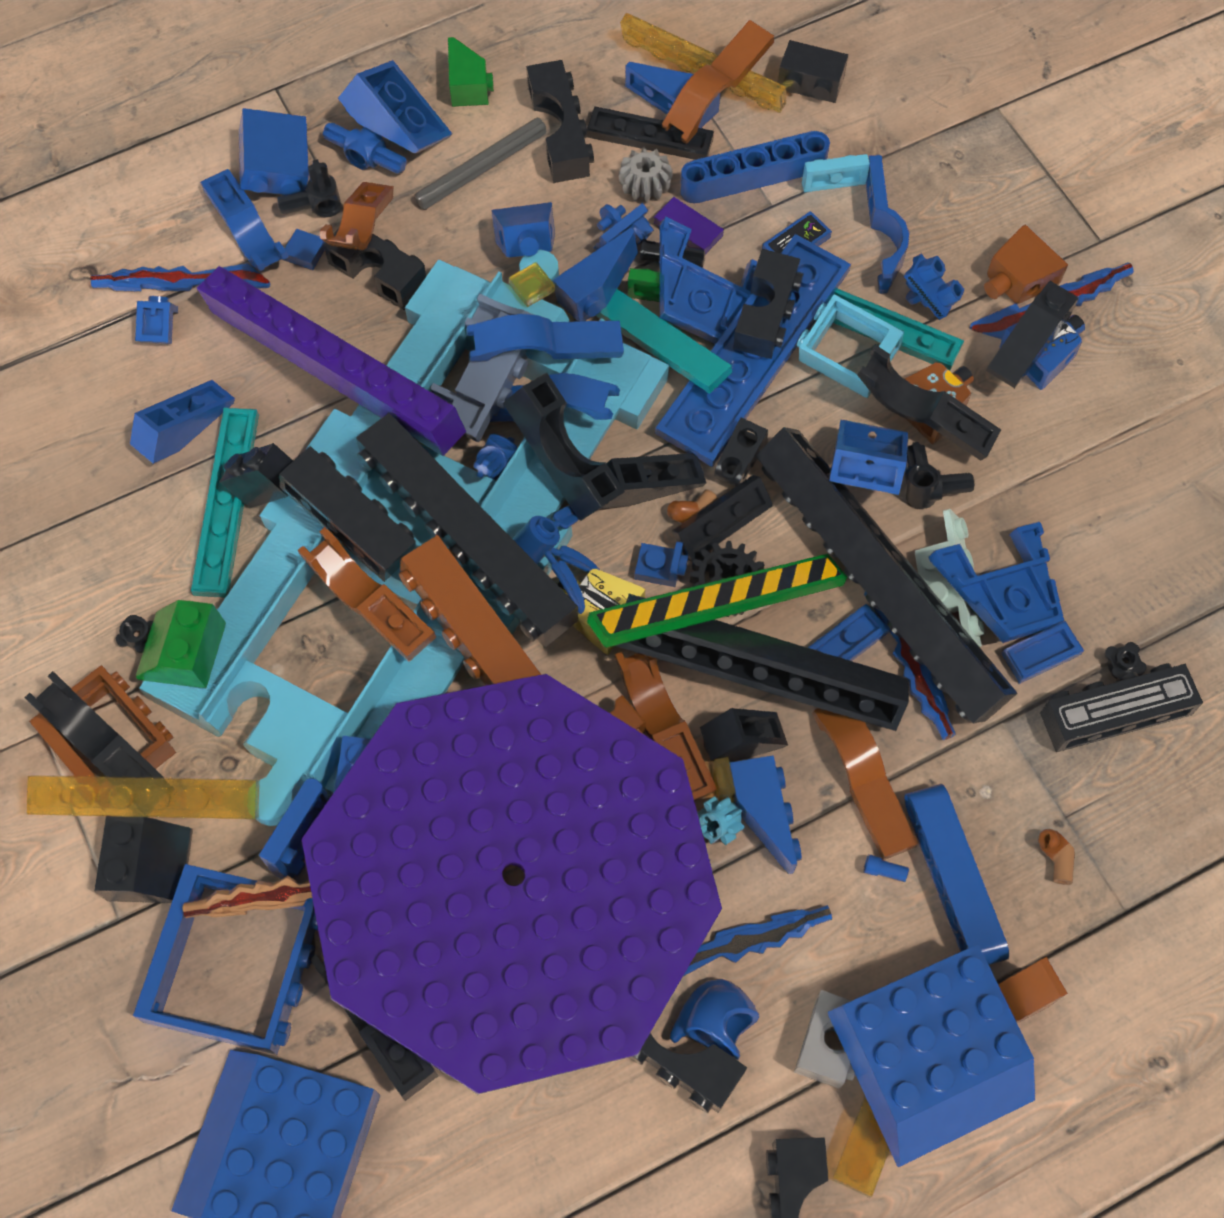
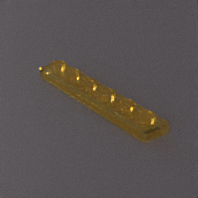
(692, 57)
(143, 797)

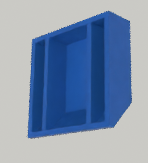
(937, 1054)
(276, 1143)

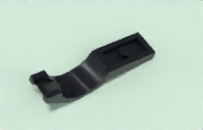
(929, 407)
(89, 732)
(400, 1064)

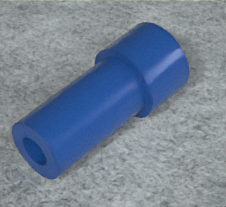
(877, 866)

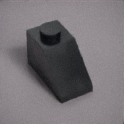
(742, 734)

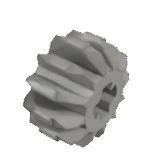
(645, 174)

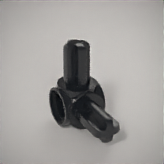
(320, 194)
(926, 483)

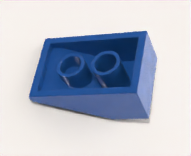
(393, 108)

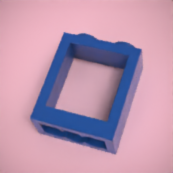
(855, 447)

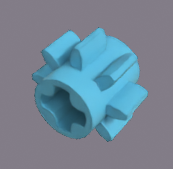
(720, 820)

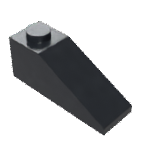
(1033, 334)
(654, 477)

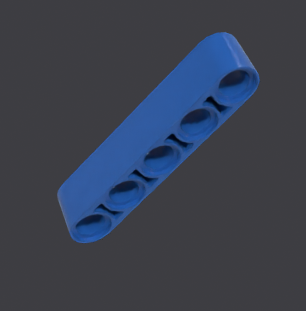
(751, 167)
(955, 872)

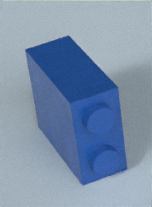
(273, 152)

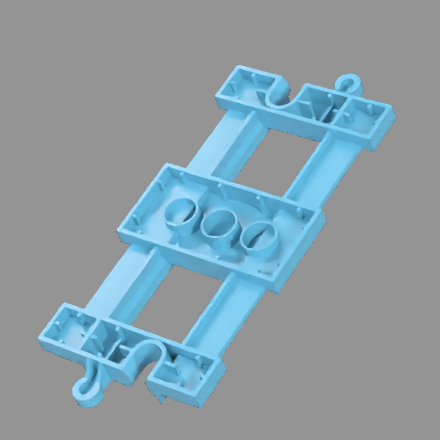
(300, 731)

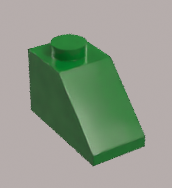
(467, 76)

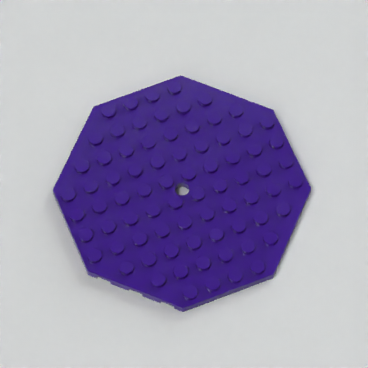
(492, 973)

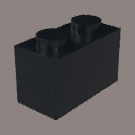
(812, 71)
(255, 475)

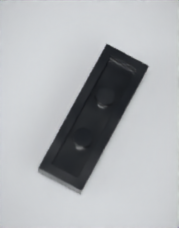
(723, 517)

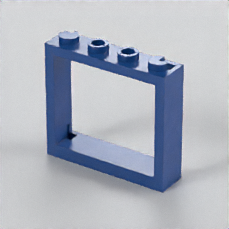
(170, 950)

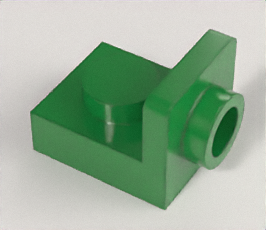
(644, 284)

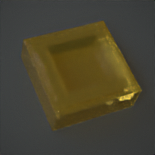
(531, 284)
(723, 779)

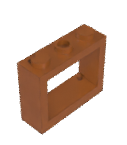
(91, 690)

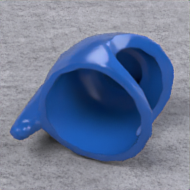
(716, 1015)

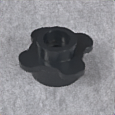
(127, 629)
(1118, 667)

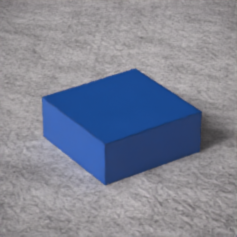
(304, 249)

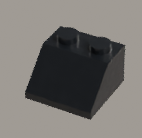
(141, 859)

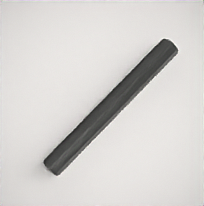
(480, 163)

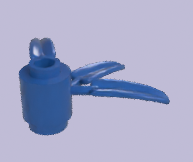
(538, 541)

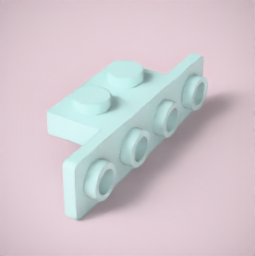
(956, 532)

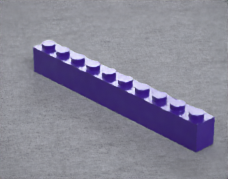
(332, 360)

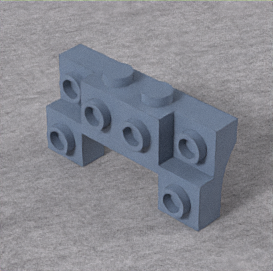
(485, 383)

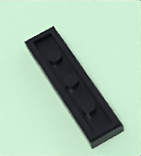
(648, 133)

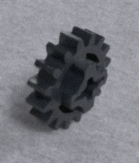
(724, 563)

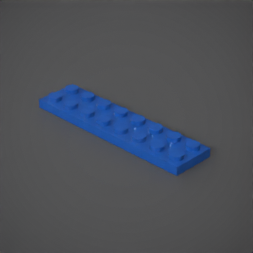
(705, 421)

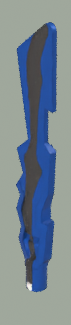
(755, 938)

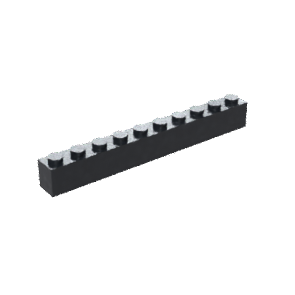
(887, 577)

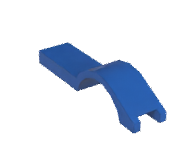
(243, 220)
(886, 221)
(536, 332)
(580, 394)

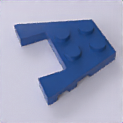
(694, 295)
(1011, 599)

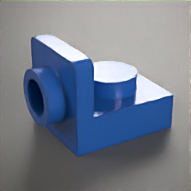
(155, 320)
(661, 564)

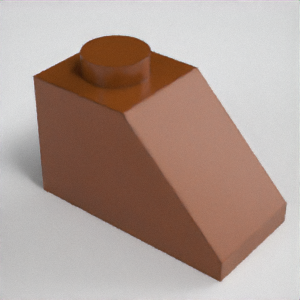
(1032, 990)

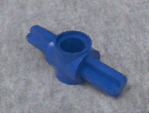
(364, 148)
(494, 456)

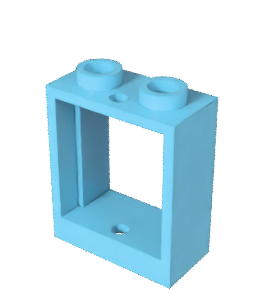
(857, 318)

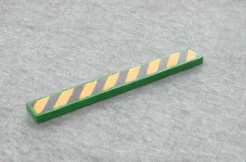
(714, 600)

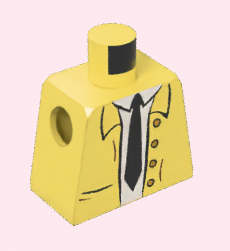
(601, 592)

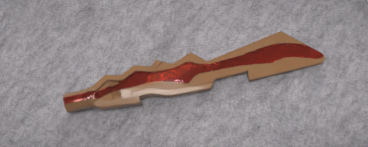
(246, 897)

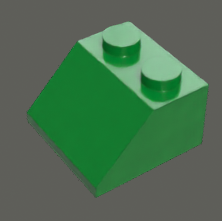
(182, 644)

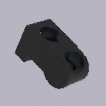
(741, 452)

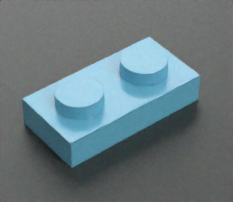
(835, 173)

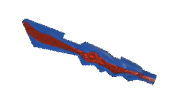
(170, 280)
(1085, 290)
(922, 686)

